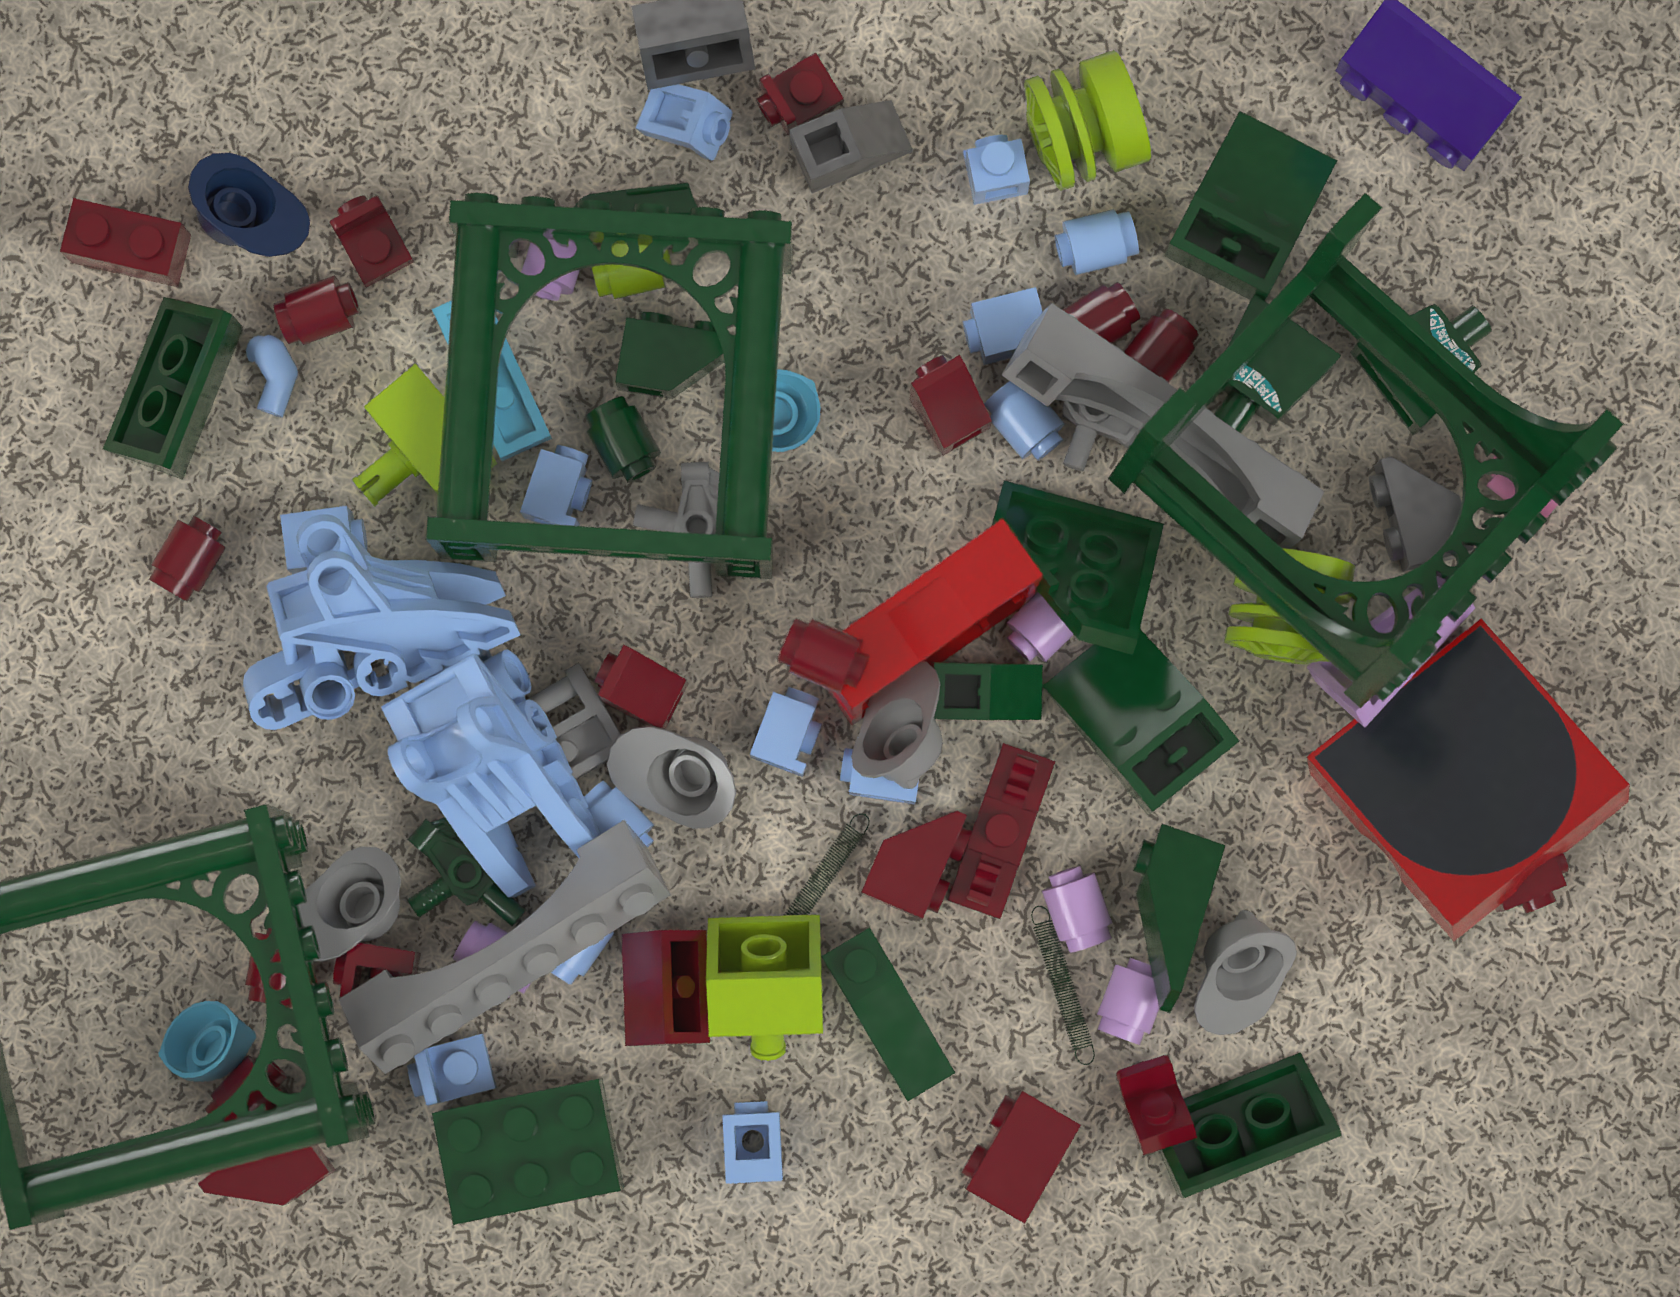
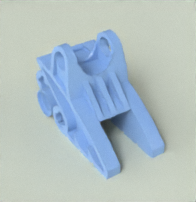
(378, 608)
(486, 759)

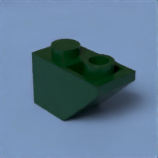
(665, 357)
(989, 691)

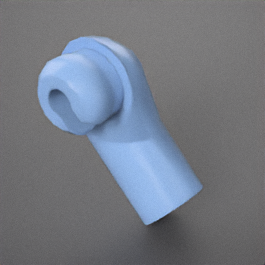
(278, 370)

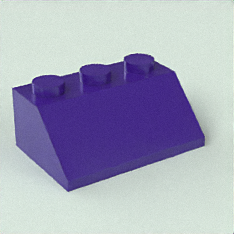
(1426, 85)

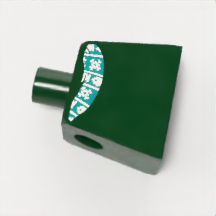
(1455, 335)
(1277, 373)

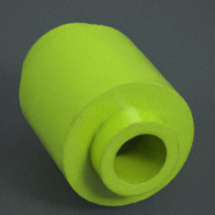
(626, 280)

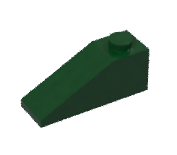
(1172, 903)
(888, 1014)

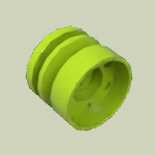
(1087, 120)
(1271, 635)

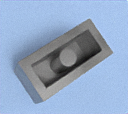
(692, 40)

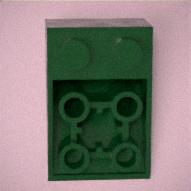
(1250, 208)
(1141, 719)

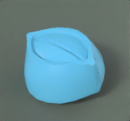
(795, 411)
(205, 1042)

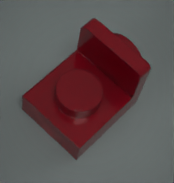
(798, 94)
(370, 239)
(349, 965)
(1155, 1104)

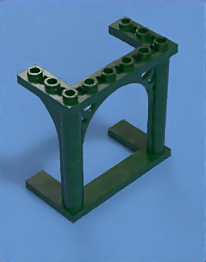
(485, 241)
(1535, 453)
(324, 1111)

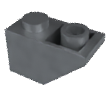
(848, 143)
(1417, 511)

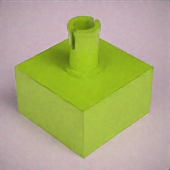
(412, 418)
(764, 979)

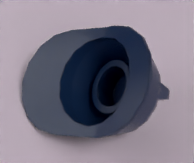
(246, 206)

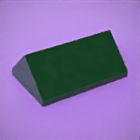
(174, 386)
(1250, 1125)

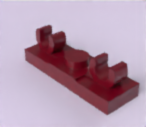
(1001, 831)

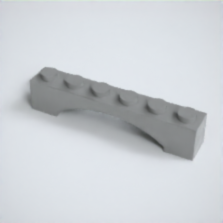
(1074, 364)
(604, 890)

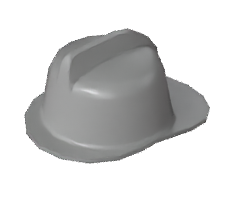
(900, 729)
(673, 775)
(353, 901)
(1243, 974)

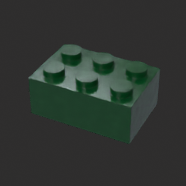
(527, 1151)

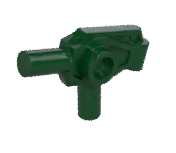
(459, 874)

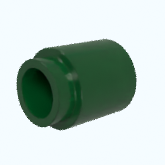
(622, 439)

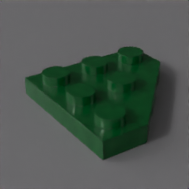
(1090, 558)

